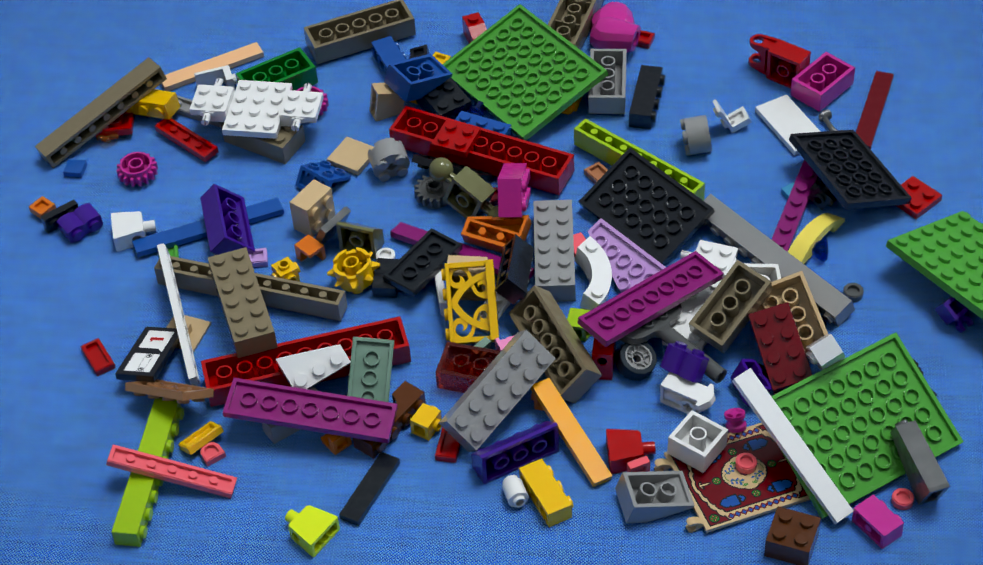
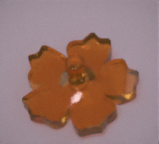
(107, 138)

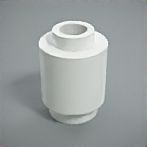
(515, 491)

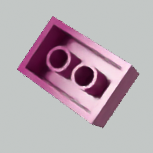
(822, 81)

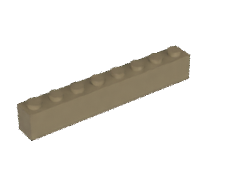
(100, 112)

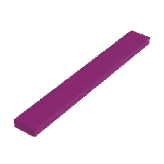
(413, 234)

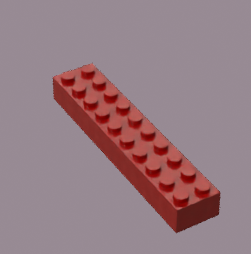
(548, 166)
(263, 368)

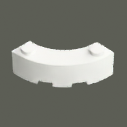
(598, 269)

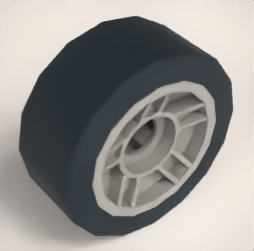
(644, 357)

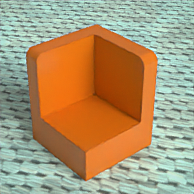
(309, 247)
(336, 443)

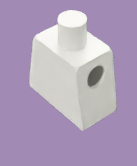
(129, 227)

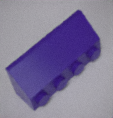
(226, 221)
(516, 451)

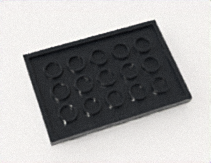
(849, 169)
(647, 206)

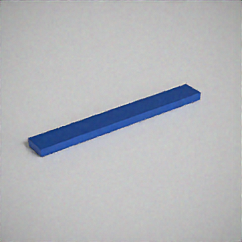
(197, 230)

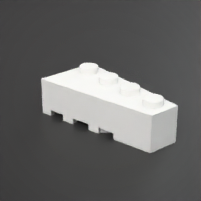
(824, 352)

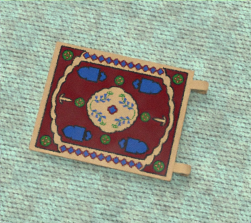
(729, 497)

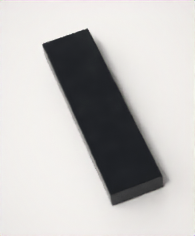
(369, 488)

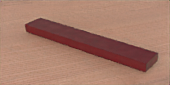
(874, 107)

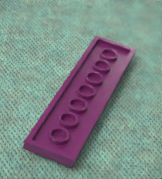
(650, 298)
(310, 410)

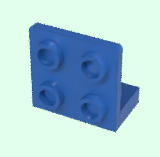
(321, 172)

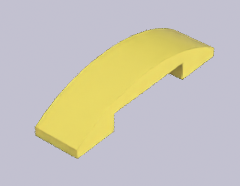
(812, 233)

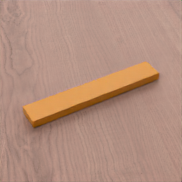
(571, 432)

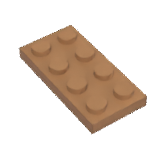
(169, 391)

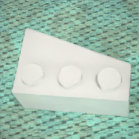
(313, 366)

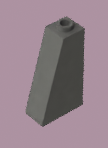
(919, 462)

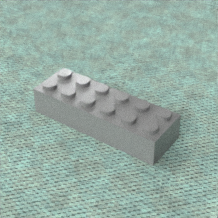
(554, 248)
(497, 391)

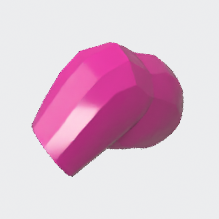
(614, 28)

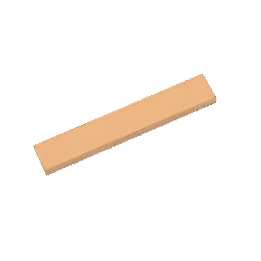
(233, 59)

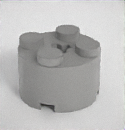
(696, 135)
(388, 159)

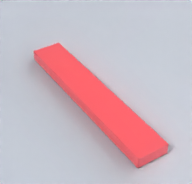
(171, 471)

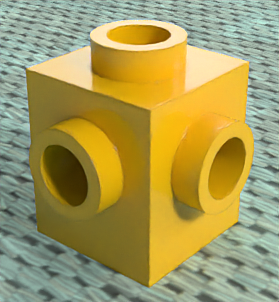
(286, 269)

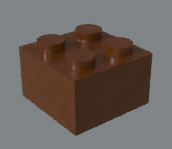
(792, 536)

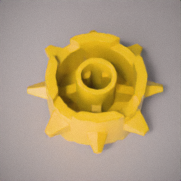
(353, 270)

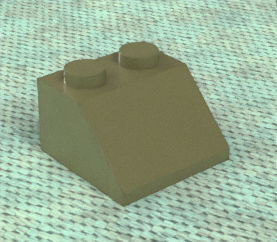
(357, 235)

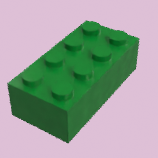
(286, 68)

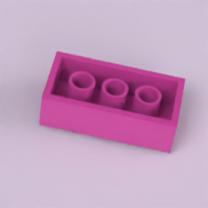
(513, 190)

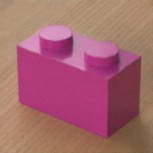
(878, 521)

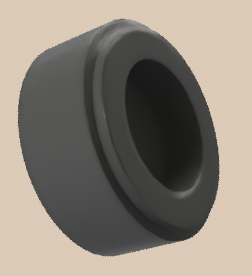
(853, 291)

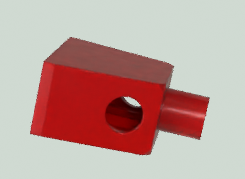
(600, 351)
(625, 447)

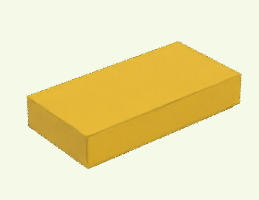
(200, 437)

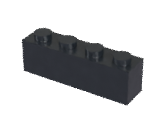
(646, 97)
(514, 270)

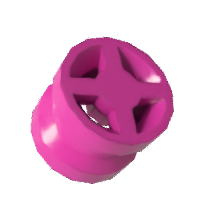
(735, 420)

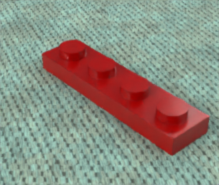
(186, 139)

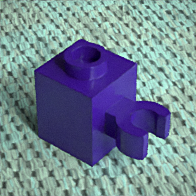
(953, 310)

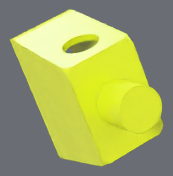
(312, 528)

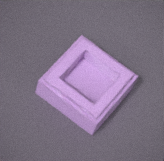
(259, 258)

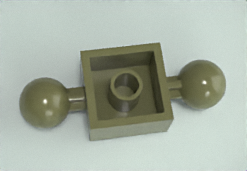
(466, 191)

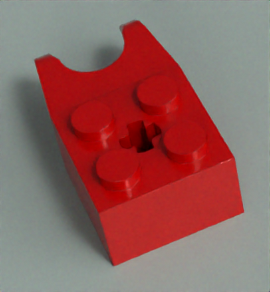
(778, 58)

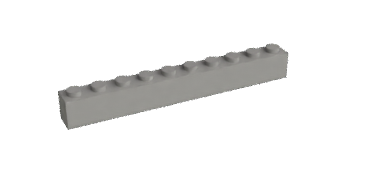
(762, 250)

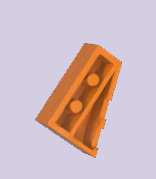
(494, 231)

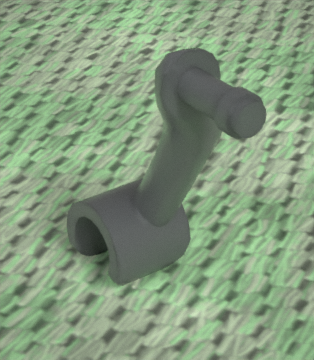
(824, 116)

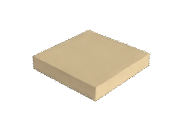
(350, 156)

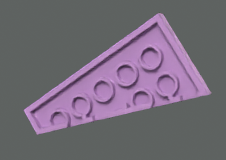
(627, 260)

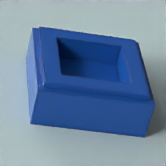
(75, 168)

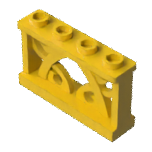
(484, 278)

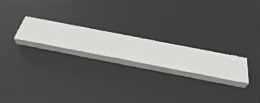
(179, 317)
(792, 446)

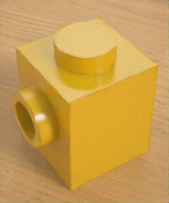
(426, 421)

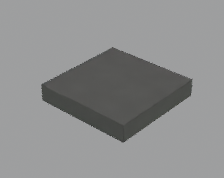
(330, 229)

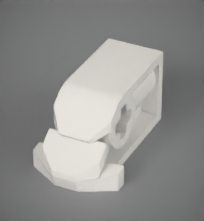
(686, 394)

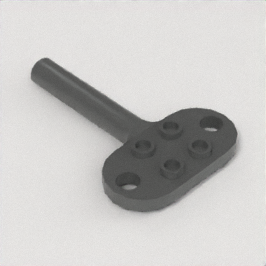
(661, 328)

